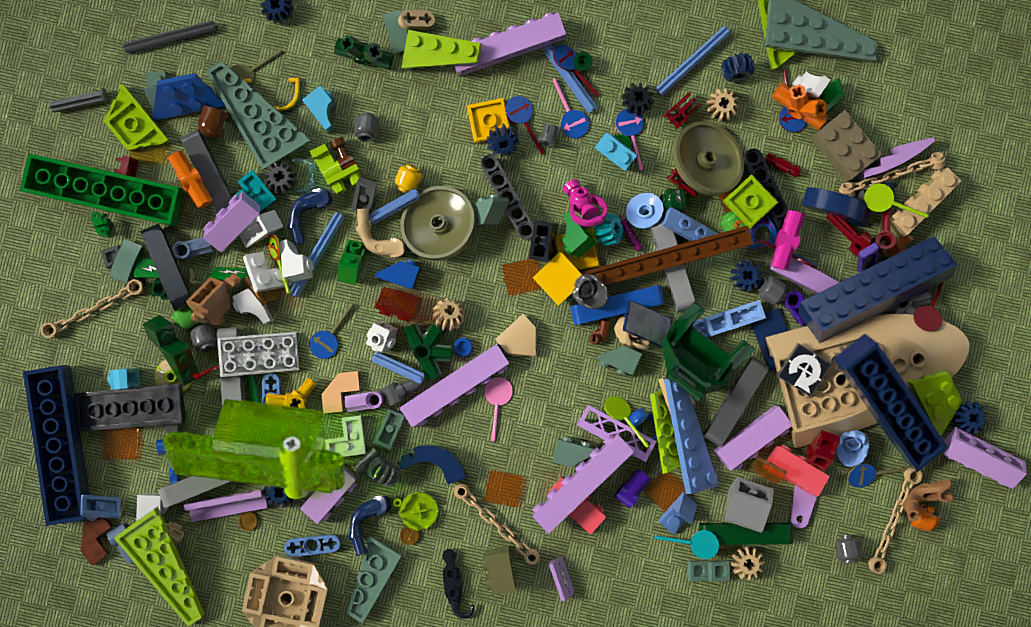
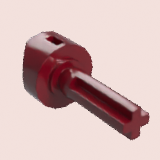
(859, 242)

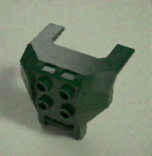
(695, 360)

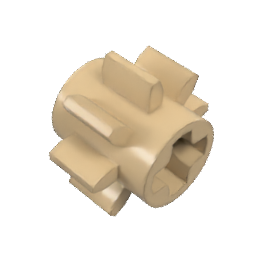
(175, 532)

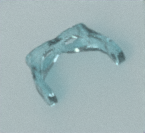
(312, 182)

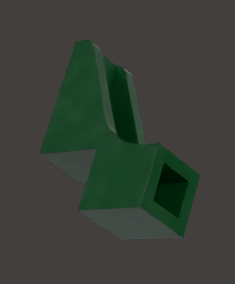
(176, 352)

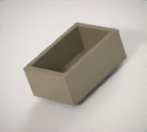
(845, 146)

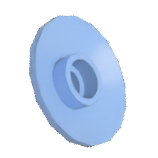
(641, 204)

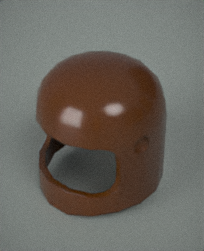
(212, 122)

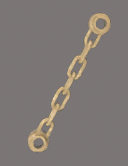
(936, 161)
(130, 287)
(500, 527)
(881, 564)

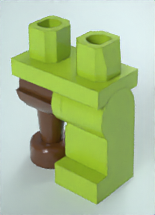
(336, 171)

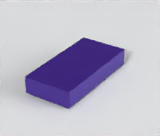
(867, 257)

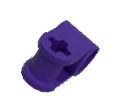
(793, 309)

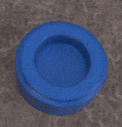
(463, 347)

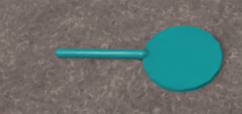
(703, 543)

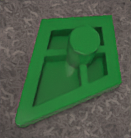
(833, 94)

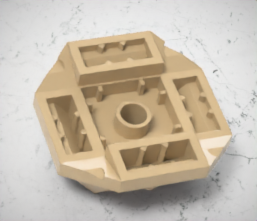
(280, 575)

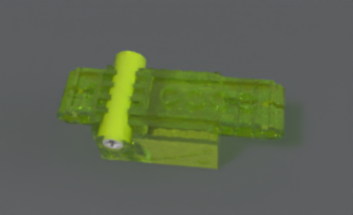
(261, 447)

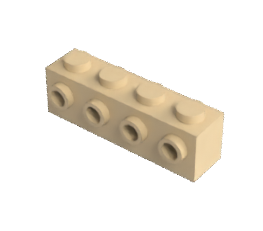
(926, 199)

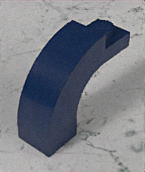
(836, 204)
(442, 457)

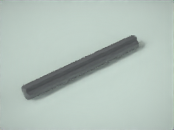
(169, 37)

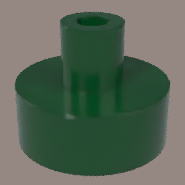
(582, 61)

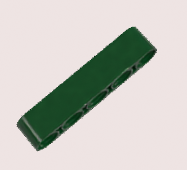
(738, 535)

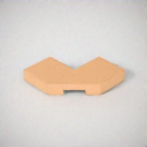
(332, 395)

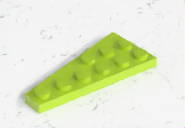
(156, 556)

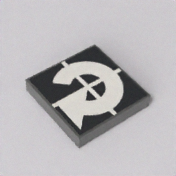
(804, 369)

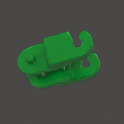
(101, 225)

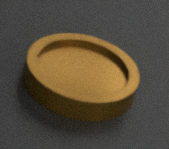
(248, 521)
(409, 536)

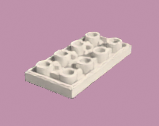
(258, 354)

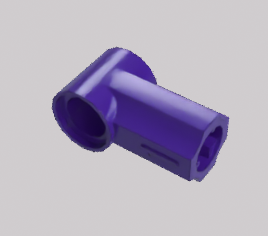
(629, 492)

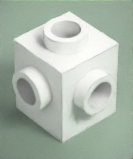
(381, 336)

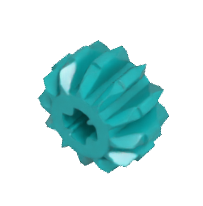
(609, 231)

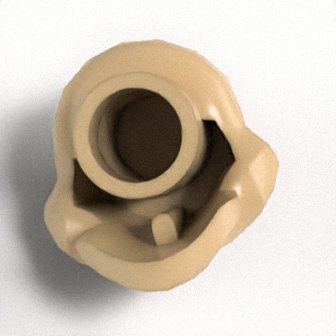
(627, 339)

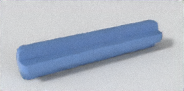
(394, 206)
(398, 367)

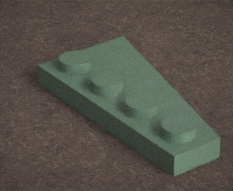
(372, 578)

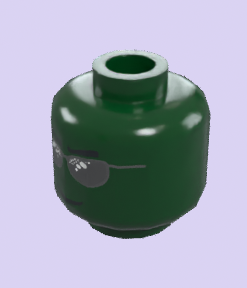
(676, 199)

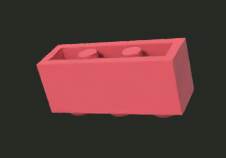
(799, 472)
(586, 513)

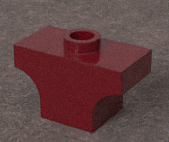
(822, 449)

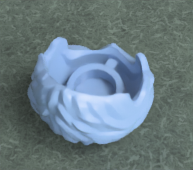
(852, 448)

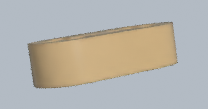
(416, 19)

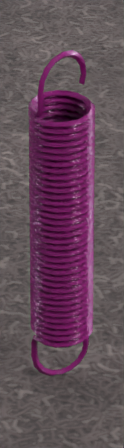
(630, 234)

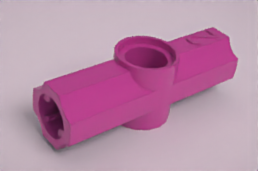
(787, 240)

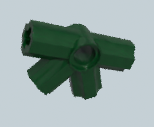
(363, 53)
(430, 341)

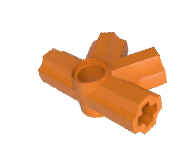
(800, 105)
(190, 179)

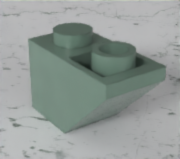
(489, 210)
(621, 358)
(571, 453)

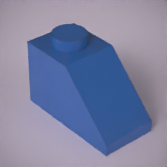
(401, 274)

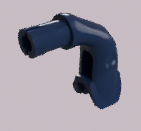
(317, 198)
(377, 506)

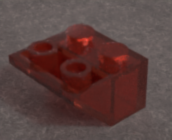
(398, 303)

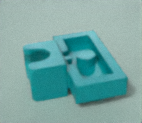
(256, 190)

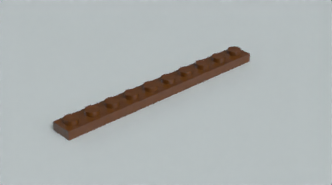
(673, 256)

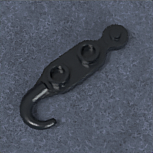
(453, 584)

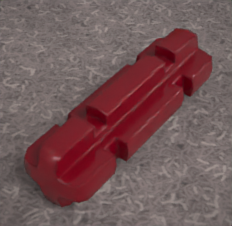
(782, 165)

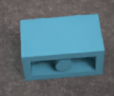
(616, 151)

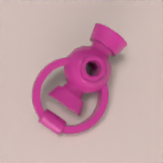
(582, 202)

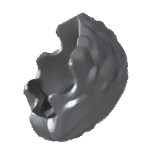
(590, 291)

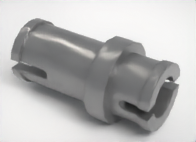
(363, 463)

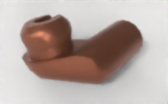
(600, 334)

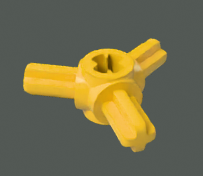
(286, 400)

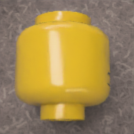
(408, 178)

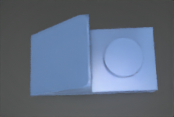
(100, 506)
(680, 511)

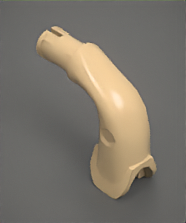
(394, 247)

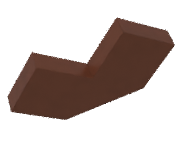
(91, 545)

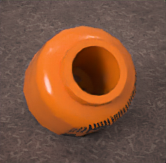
(928, 518)

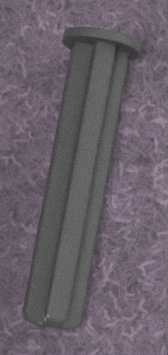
(79, 101)

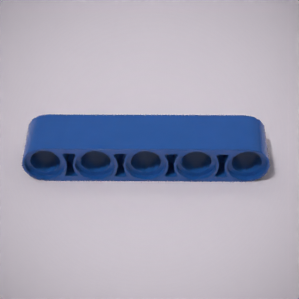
(618, 304)

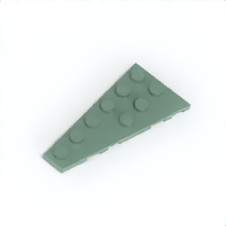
(804, 30)
(260, 123)

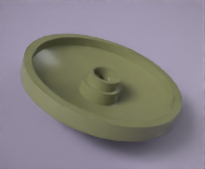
(708, 158)
(438, 223)

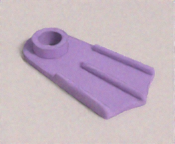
(802, 505)

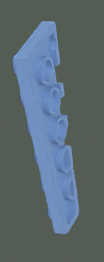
(691, 447)

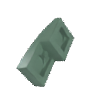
(395, 32)
(125, 261)
(708, 570)

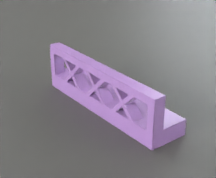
(603, 434)
(227, 505)

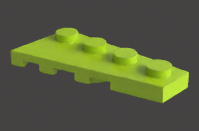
(434, 50)
(665, 433)

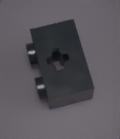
(543, 240)

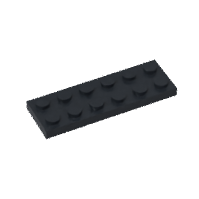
(130, 407)

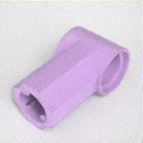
(363, 401)

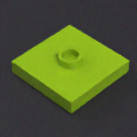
(750, 201)

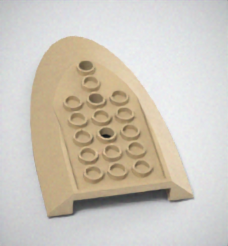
(839, 407)

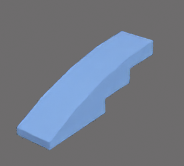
(730, 319)

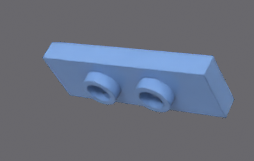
(685, 225)

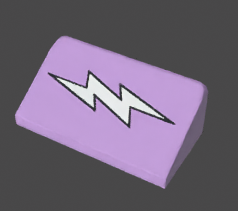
(561, 578)

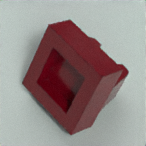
(128, 166)

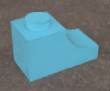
(320, 105)
(124, 378)

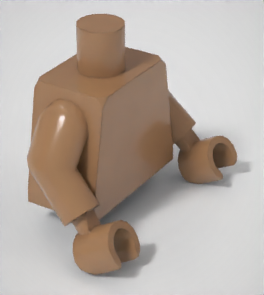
(212, 300)

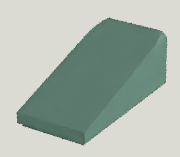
(389, 430)

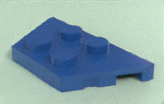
(183, 96)

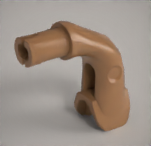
(926, 493)

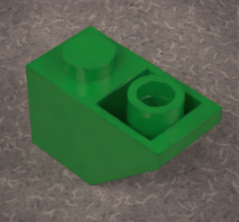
(351, 262)

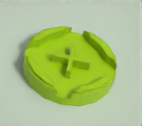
(419, 511)

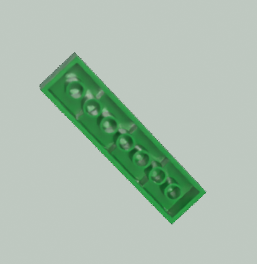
(102, 190)

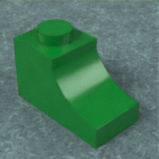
(576, 238)

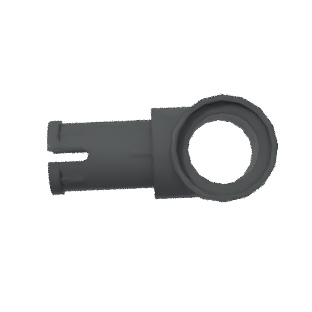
(397, 391)

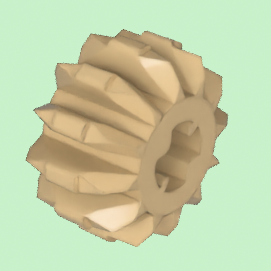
(722, 112)
(455, 316)
(742, 557)

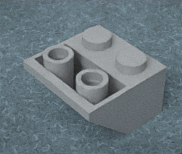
(748, 504)

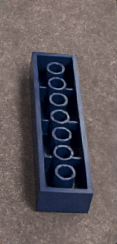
(877, 289)
(890, 402)
(56, 443)

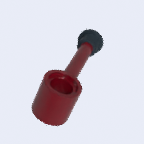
(886, 235)

